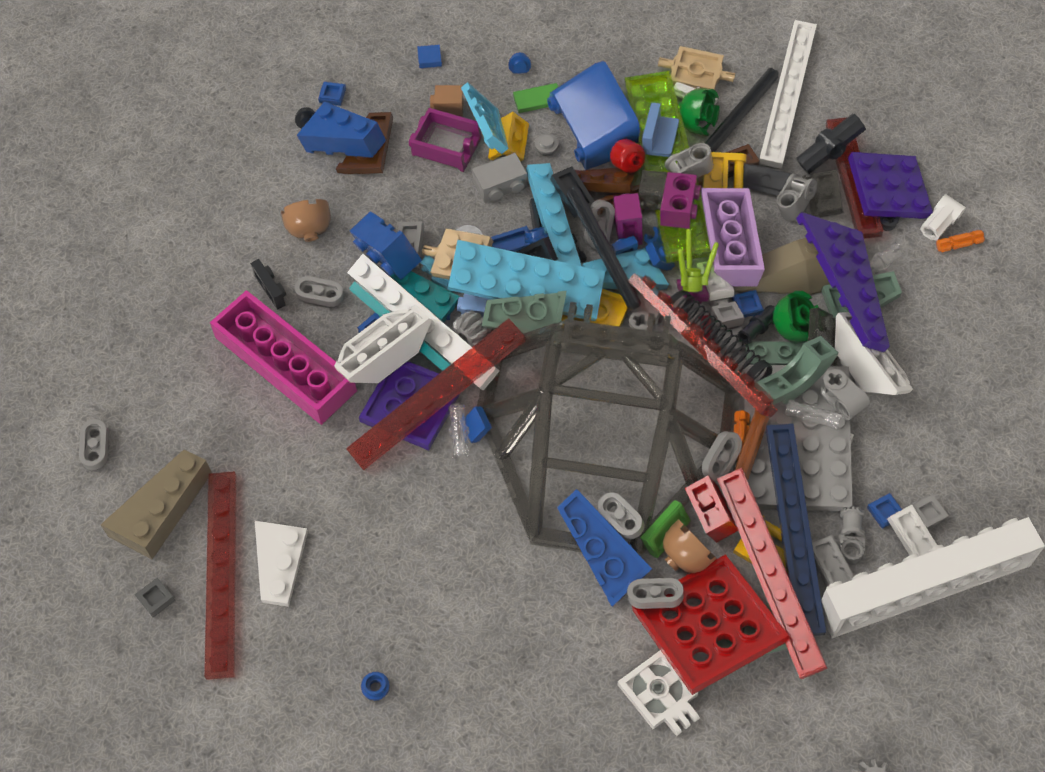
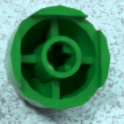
(699, 106)
(792, 316)

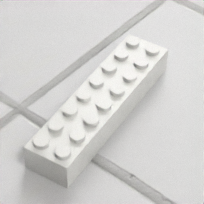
(930, 576)

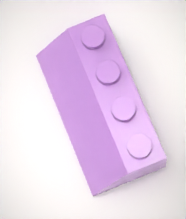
(733, 225)

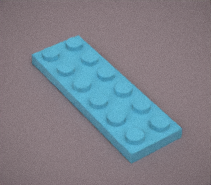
(506, 274)

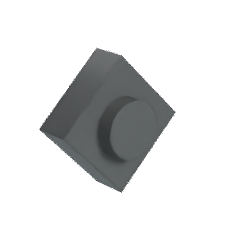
(155, 597)

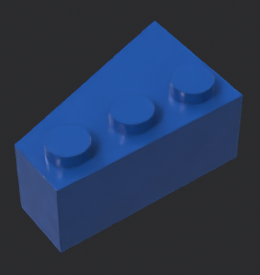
(341, 131)
(385, 245)

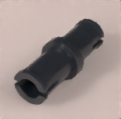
(757, 325)

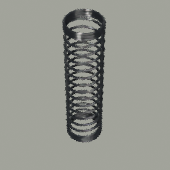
(758, 366)

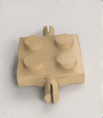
(696, 68)
(445, 251)

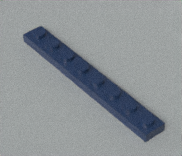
(794, 522)

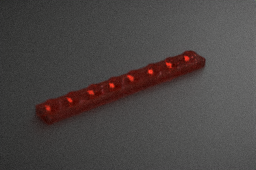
(708, 349)
(436, 394)
(220, 576)

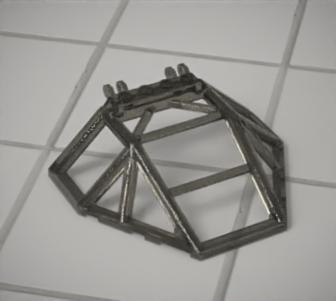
(596, 343)

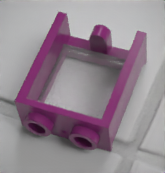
(445, 138)

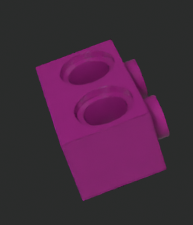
(679, 199)
(628, 217)

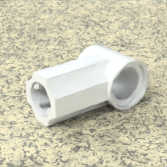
(943, 216)

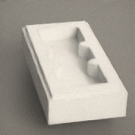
(716, 287)
(912, 531)

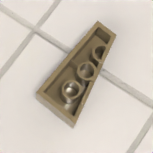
(158, 506)

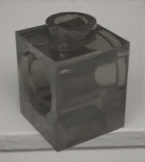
(652, 189)

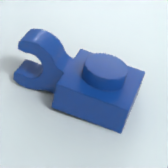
(656, 251)

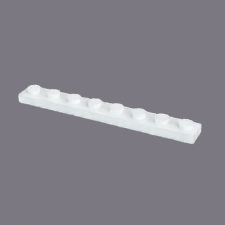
(787, 94)
(397, 298)

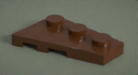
(373, 164)
(608, 180)

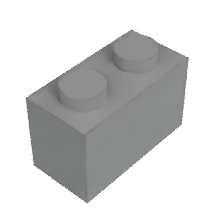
(499, 178)

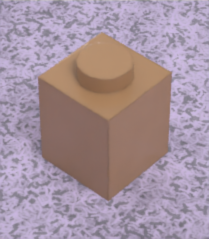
(448, 99)

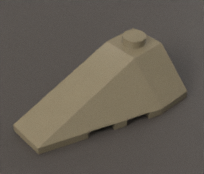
(790, 270)

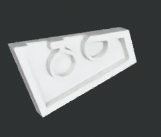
(278, 560)

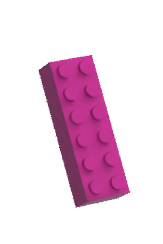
(283, 356)

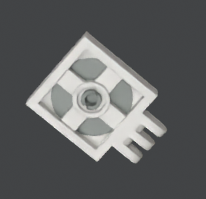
(659, 694)

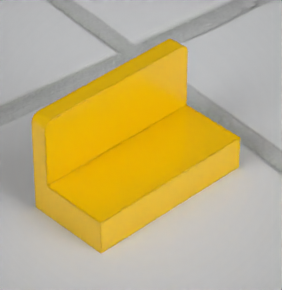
(516, 135)

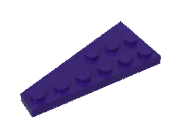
(848, 268)

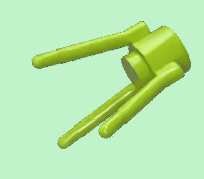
(691, 278)

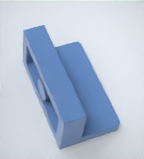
(659, 133)

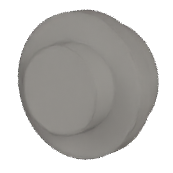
(546, 144)

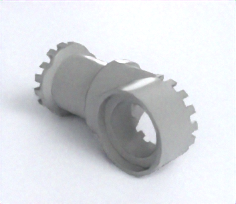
(852, 533)

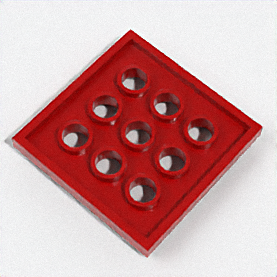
(721, 660)

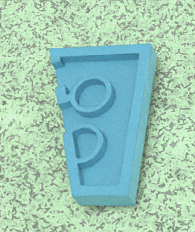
(487, 118)
(631, 262)

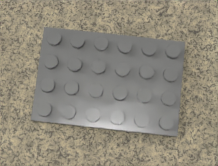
(821, 452)

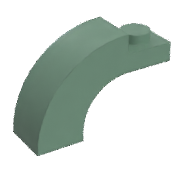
(800, 373)

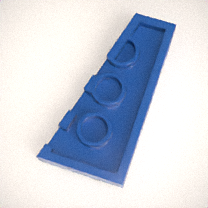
(604, 549)

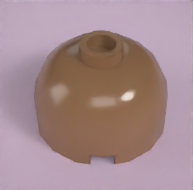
(306, 219)
(685, 550)

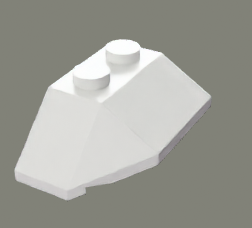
(383, 346)
(870, 368)

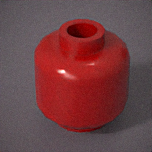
(627, 155)

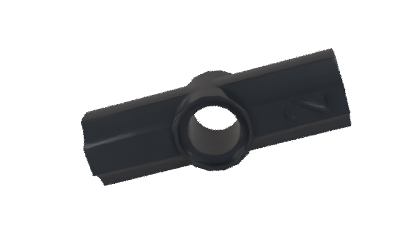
(831, 143)

